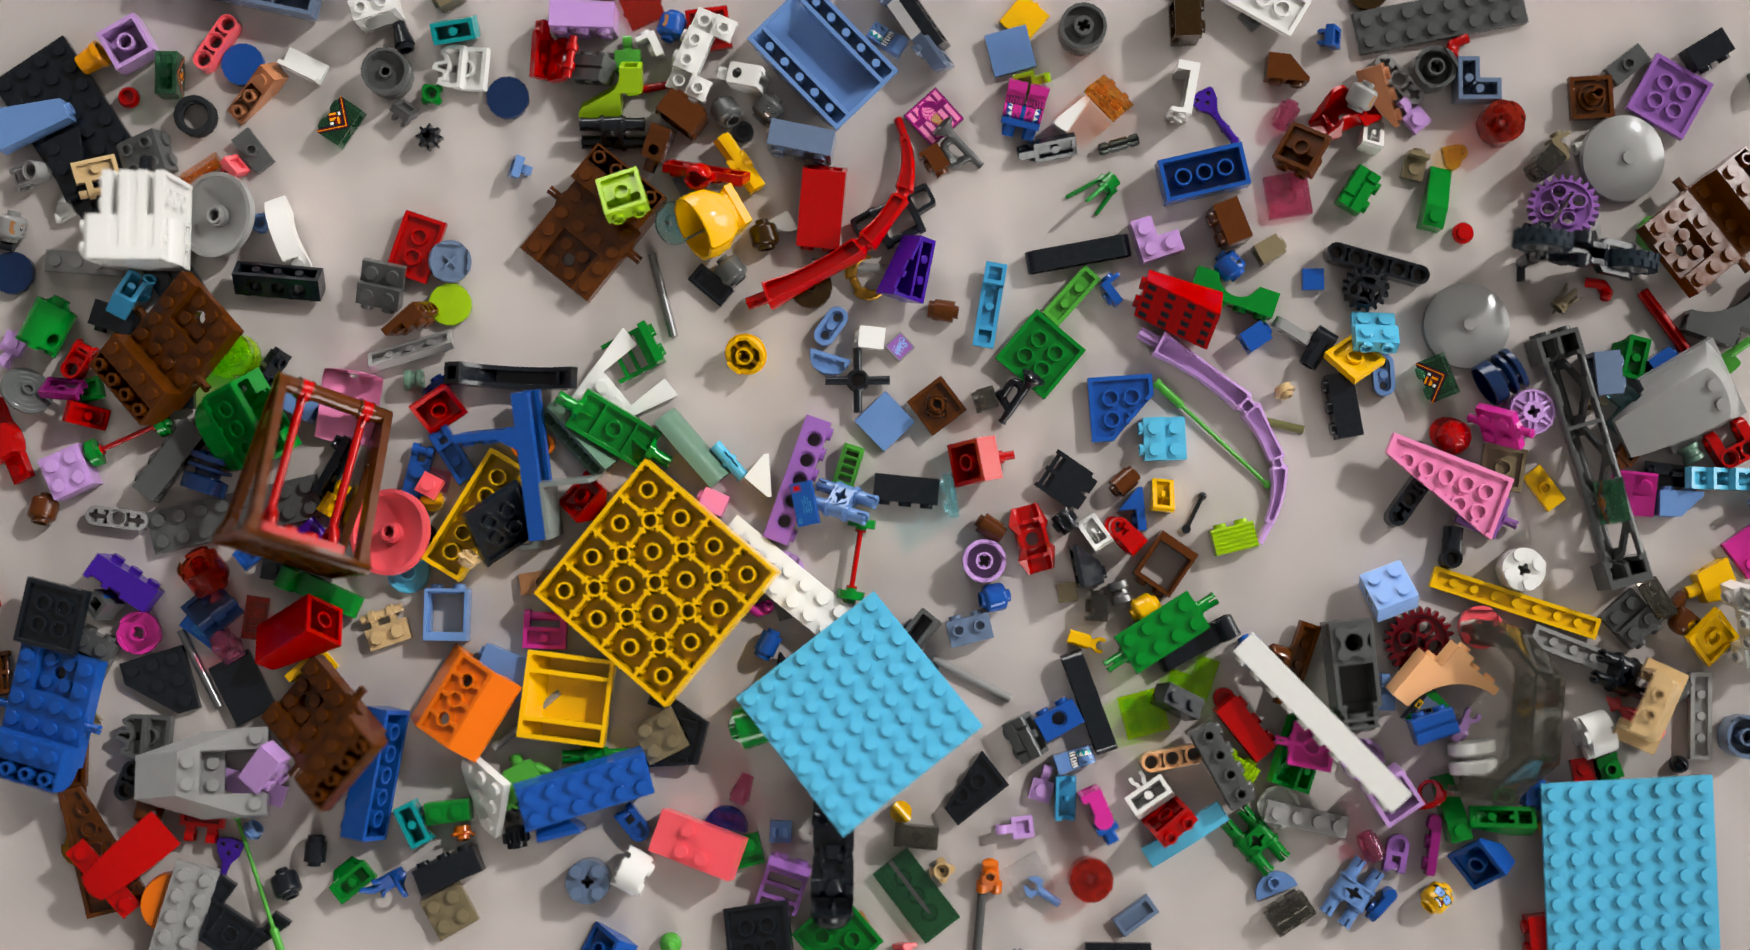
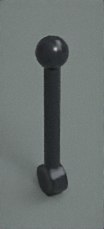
(1202, 496)

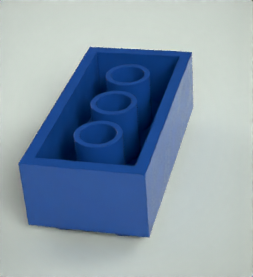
(1202, 173)

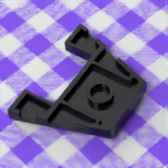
(695, 730)
(229, 929)

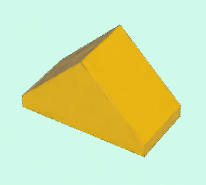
(1162, 496)

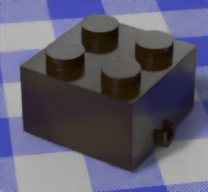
(1185, 22)

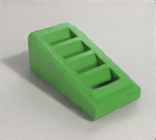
(849, 447)

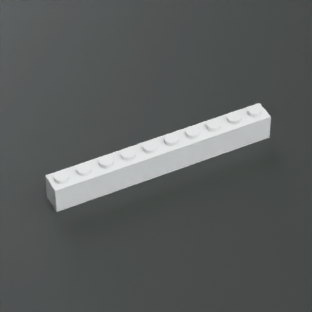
(1322, 722)

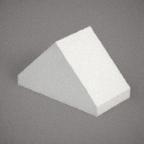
(1371, 138)
(761, 476)
(1094, 532)

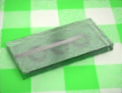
(916, 895)

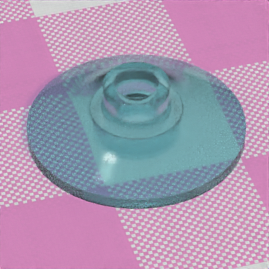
(667, 233)

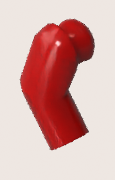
(1455, 43)

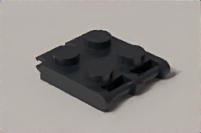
(1067, 481)

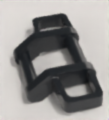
(915, 213)

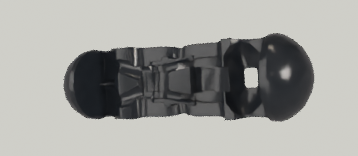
(831, 874)

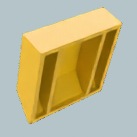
(581, 711)

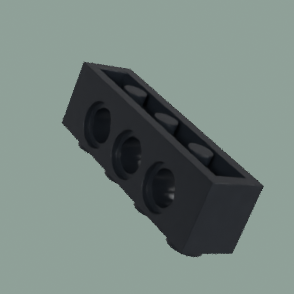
(278, 281)

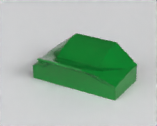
(1635, 355)
(350, 878)

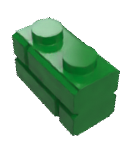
(1358, 190)
(448, 811)

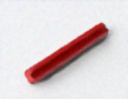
(1663, 320)

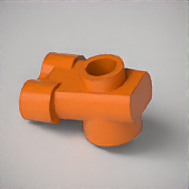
(989, 877)

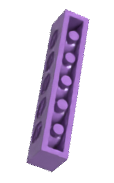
(810, 427)

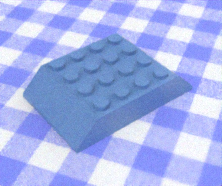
(822, 58)

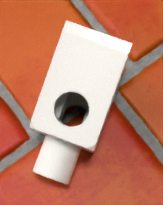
(745, 77)

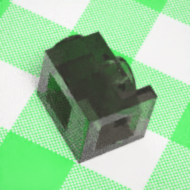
(984, 399)
(1097, 606)

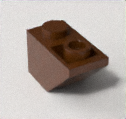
(1284, 69)

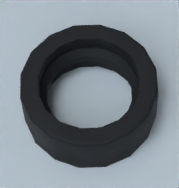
(181, 108)

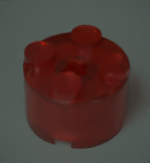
(1500, 135)
(204, 571)
(1101, 884)

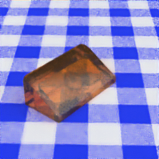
(207, 165)

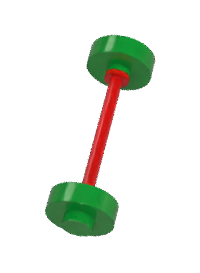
(96, 452)
(850, 595)

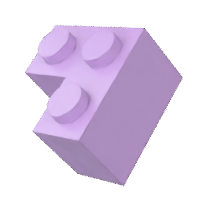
(1151, 246)
(266, 768)

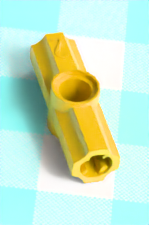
(739, 160)

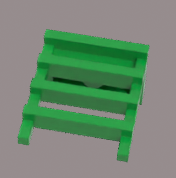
(652, 351)

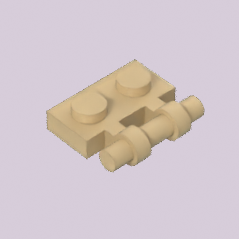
(89, 171)
(387, 634)

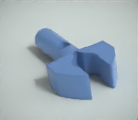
(1041, 891)

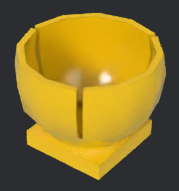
(718, 213)

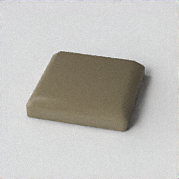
(1067, 592)

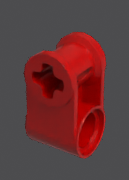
(79, 358)

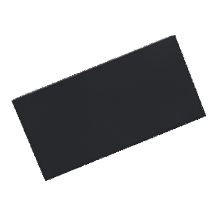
(711, 285)

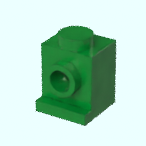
(1603, 762)

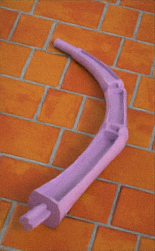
(1175, 353)

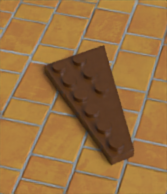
(85, 822)

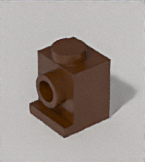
(935, 160)

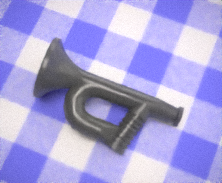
(945, 129)

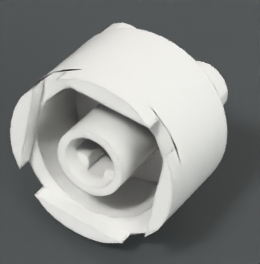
(1532, 565)
(1594, 734)
(632, 870)

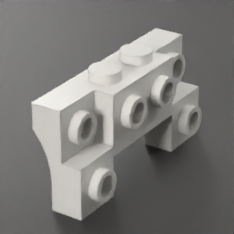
(695, 50)
(1738, 597)

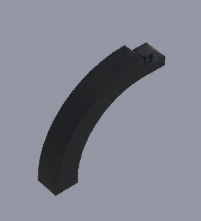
(510, 376)

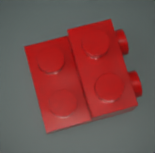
(1170, 821)

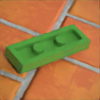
(1071, 295)

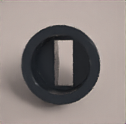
(1675, 767)

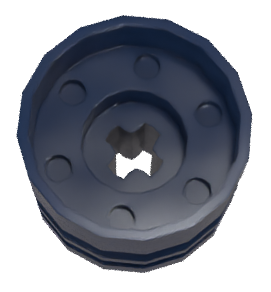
(1500, 376)
(206, 475)

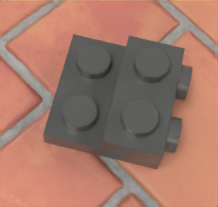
(381, 285)
(1630, 619)
(99, 645)

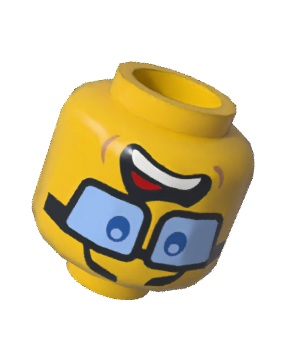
(1436, 897)

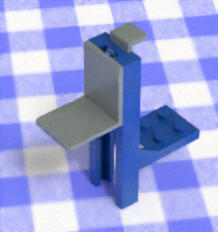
(531, 442)

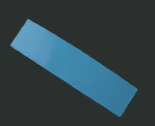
(989, 305)

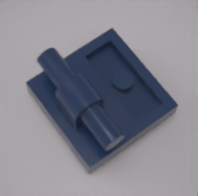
(212, 612)

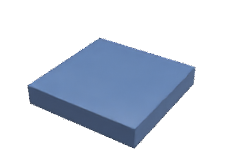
(1010, 51)
(884, 421)

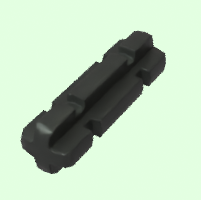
(1118, 144)

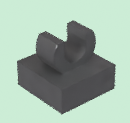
(405, 111)

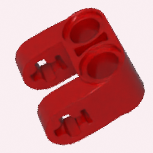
(1716, 450)
(1128, 537)

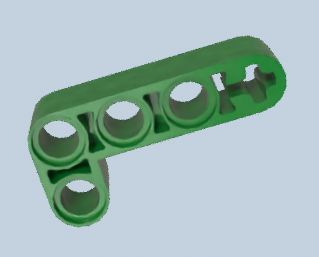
(302, 583)

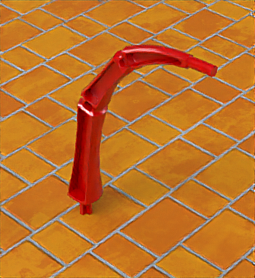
(786, 287)

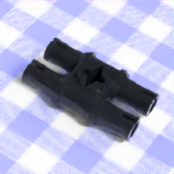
(618, 139)
(1620, 674)

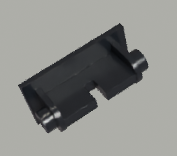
(276, 361)
(1668, 473)

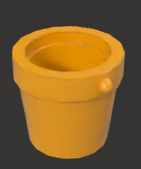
(92, 58)

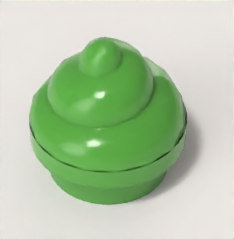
(670, 941)

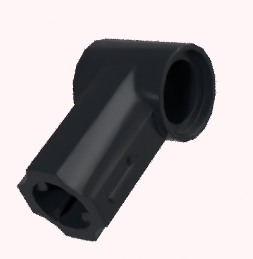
(1320, 342)
(1451, 544)

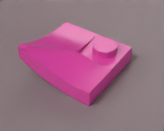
(1641, 491)
(1738, 550)

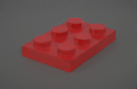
(414, 242)

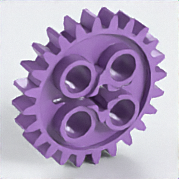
(1544, 199)

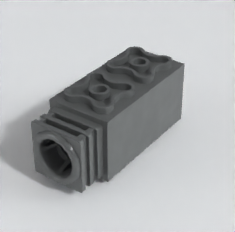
(1352, 672)

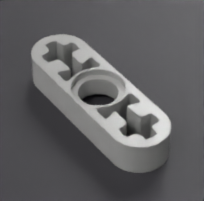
(1407, 79)
(110, 523)

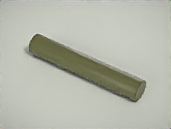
(1286, 425)

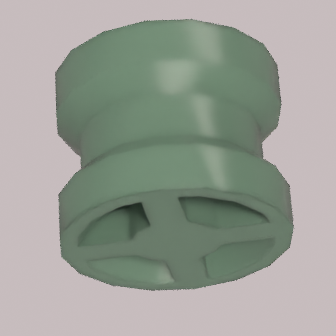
(414, 380)
(1690, 453)

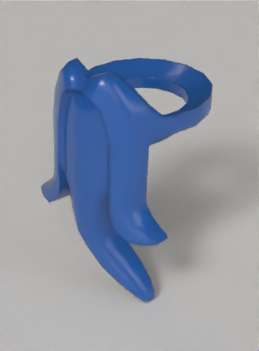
(387, 882)

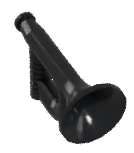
(1030, 380)

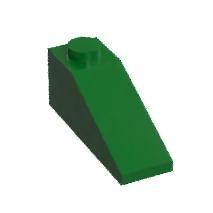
(1435, 200)
(1452, 812)
(1503, 819)

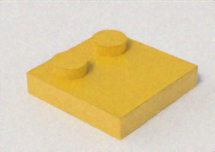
(1351, 363)
(1711, 636)

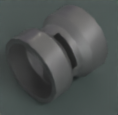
(1119, 597)

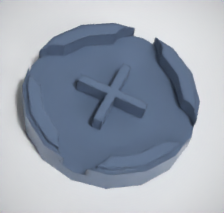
(449, 261)

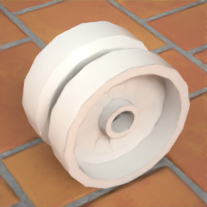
(1472, 757)

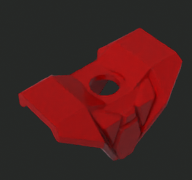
(1326, 115)
(1032, 557)

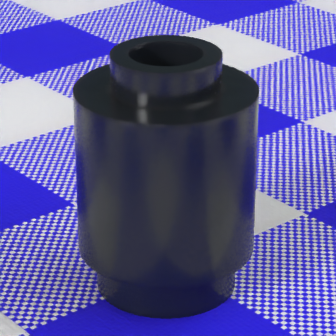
(315, 850)

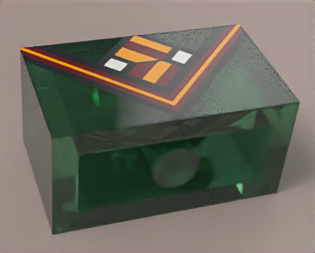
(169, 74)
(341, 122)
(1437, 377)
(1612, 501)

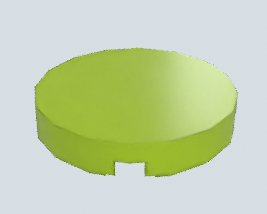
(453, 304)

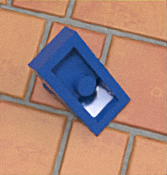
(1136, 503)

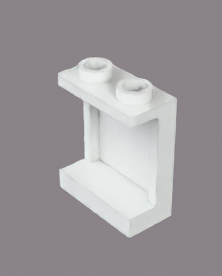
(1189, 73)

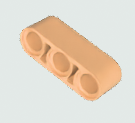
(1160, 758)

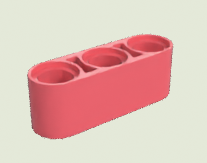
(218, 32)

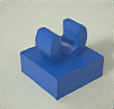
(1332, 37)

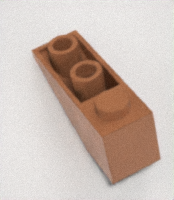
(258, 91)
(1385, 103)

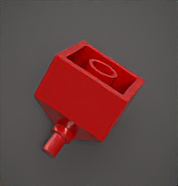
(977, 460)

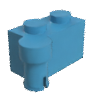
(129, 293)

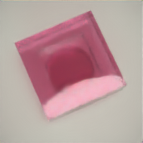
(444, 475)

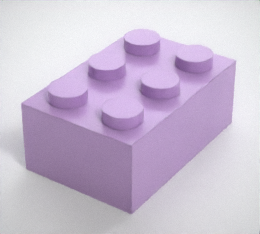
(584, 19)

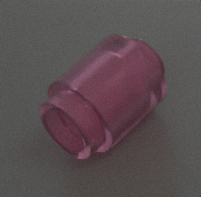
(1285, 114)
(1370, 846)

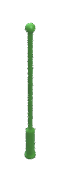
(1172, 397)
(274, 931)

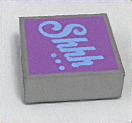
(899, 347)

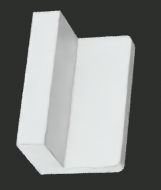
(304, 66)

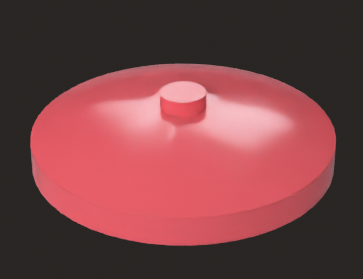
(398, 534)

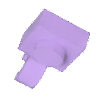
(1415, 118)
(11, 347)
(1464, 725)
(1042, 787)
(1019, 826)

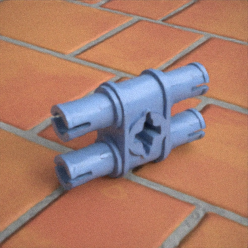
(843, 501)
(1340, 893)

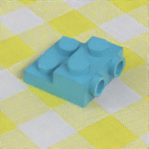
(1374, 332)
(1162, 438)

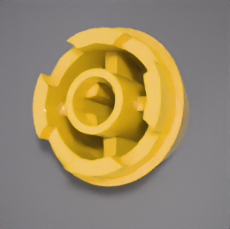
(745, 354)

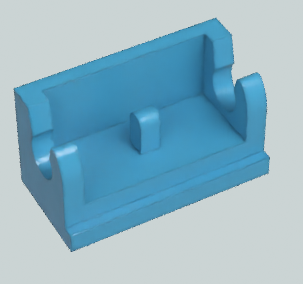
(1064, 797)

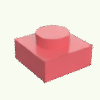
(429, 485)

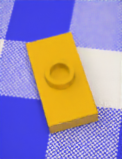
(1543, 488)

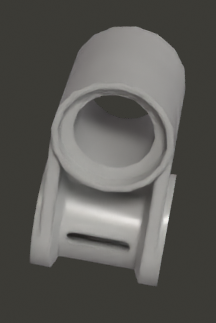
(30, 174)

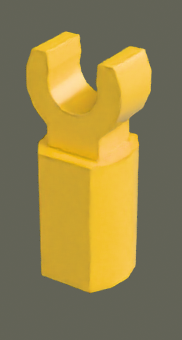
(1084, 640)

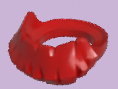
(1440, 796)

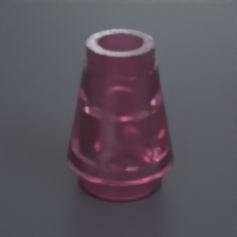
(742, 789)

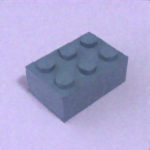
(801, 141)

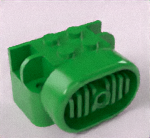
(230, 418)

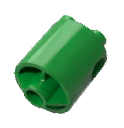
(47, 325)
(744, 729)

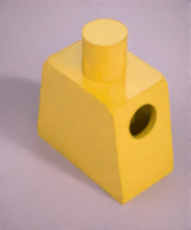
(1707, 580)

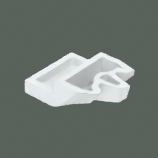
(464, 68)

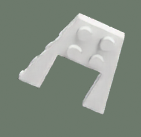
(600, 382)

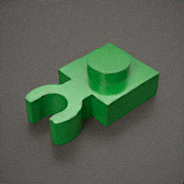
(95, 390)

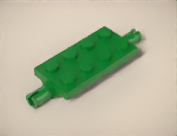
(613, 428)
(1161, 632)

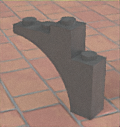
(1720, 325)

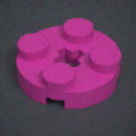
(151, 637)

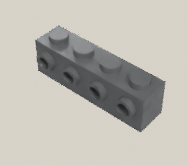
(1221, 764)

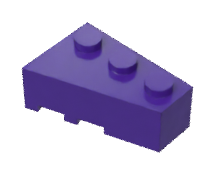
(909, 270)
(125, 581)

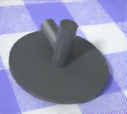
(20, 390)

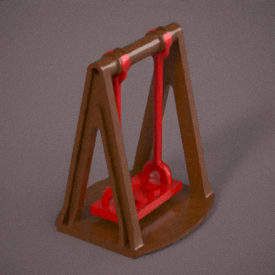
(285, 544)

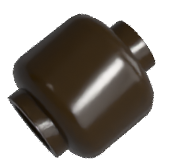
(764, 235)

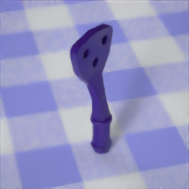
(1211, 109)
(228, 859)

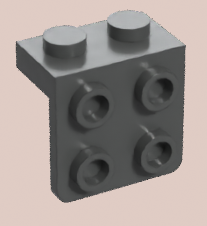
(150, 143)

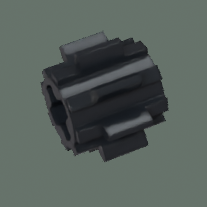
(425, 132)
(1065, 521)
(515, 837)

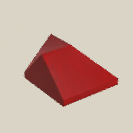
(584, 500)

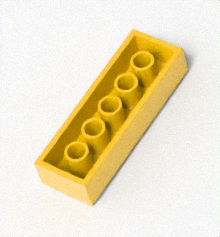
(453, 536)

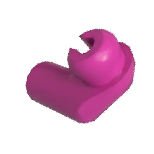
(762, 608)

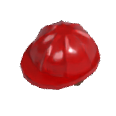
(1450, 435)

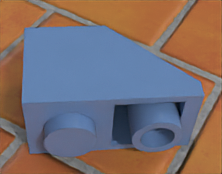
(1675, 502)

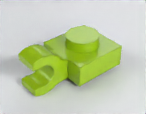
(1030, 77)

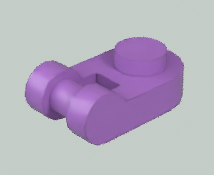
(1398, 846)

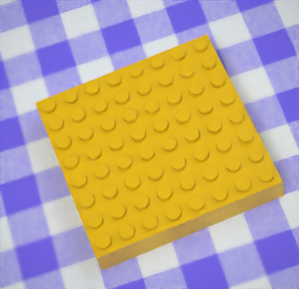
(657, 582)

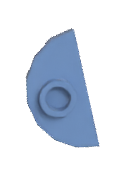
(828, 363)
(1273, 884)

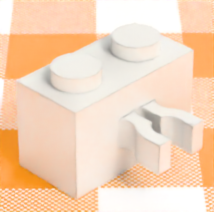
(1149, 796)

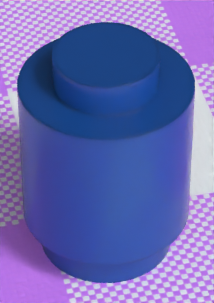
(767, 644)

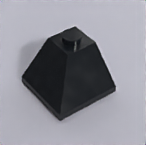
(1086, 568)

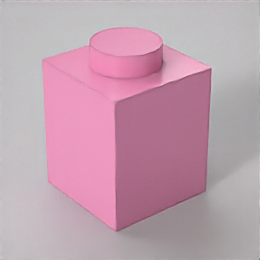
(713, 501)

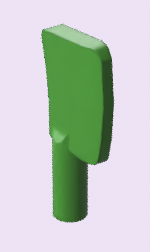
(1730, 358)

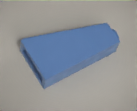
(32, 121)

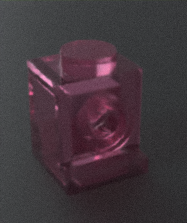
(224, 641)

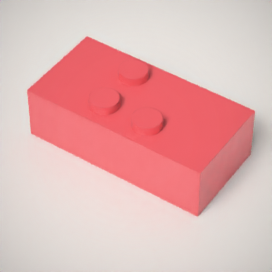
(698, 844)

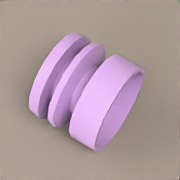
(1532, 400)

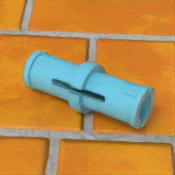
(729, 460)

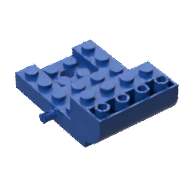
(49, 717)

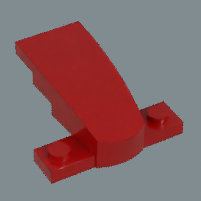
(13, 447)
(123, 862)

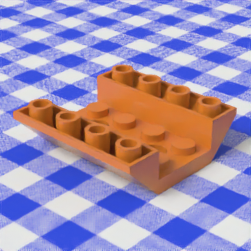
(472, 710)

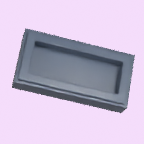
(1135, 915)

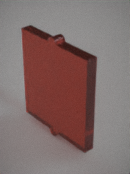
(641, 12)

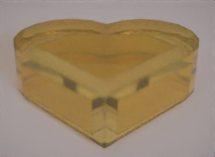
(1453, 156)

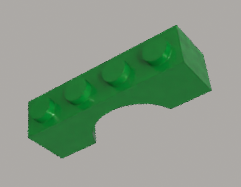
(1259, 304)

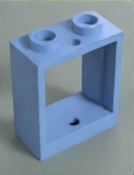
(428, 633)

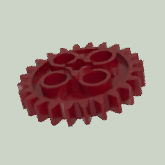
(1410, 623)

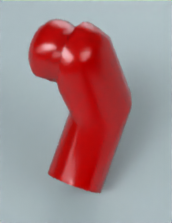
(1601, 286)

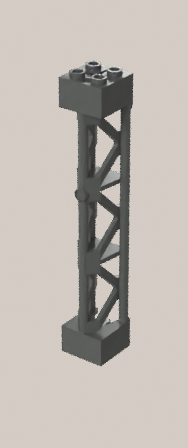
(1549, 350)

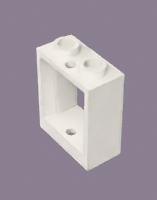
(375, 14)

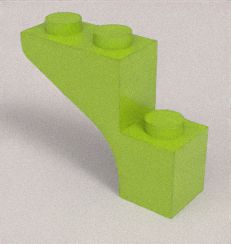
(611, 100)

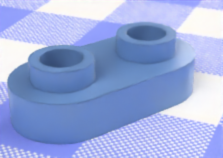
(830, 326)
(1384, 375)

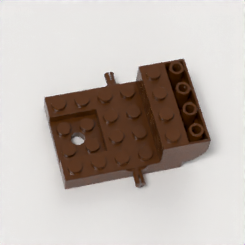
(1707, 223)
(581, 228)
(167, 352)
(328, 738)

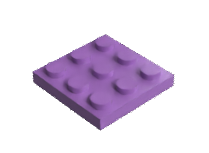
(1668, 96)

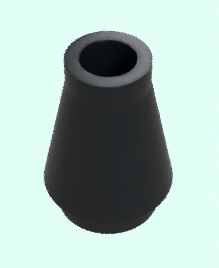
(402, 38)

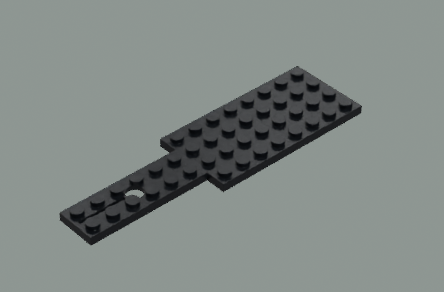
(54, 75)

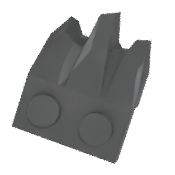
(145, 733)

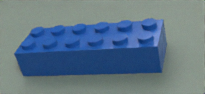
(583, 788)
(372, 794)

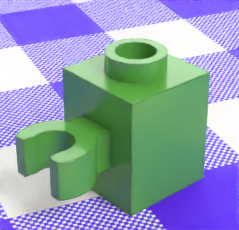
(628, 54)

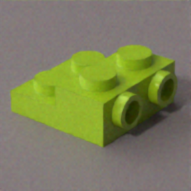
(622, 195)

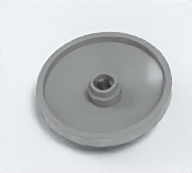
(1621, 158)
(220, 214)
(1465, 324)

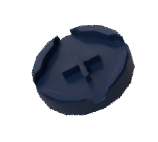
(508, 98)
(16, 273)

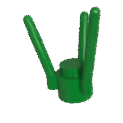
(1106, 184)

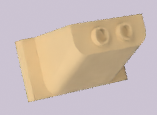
(1655, 707)

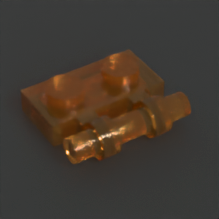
(1108, 97)

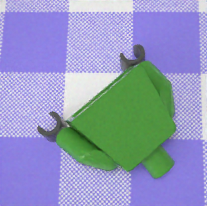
(521, 771)

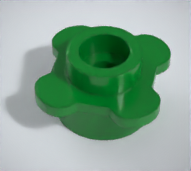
(427, 90)

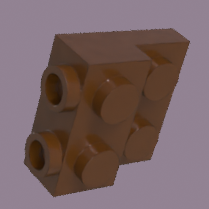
(1301, 150)
(412, 317)

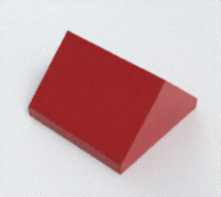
(438, 408)

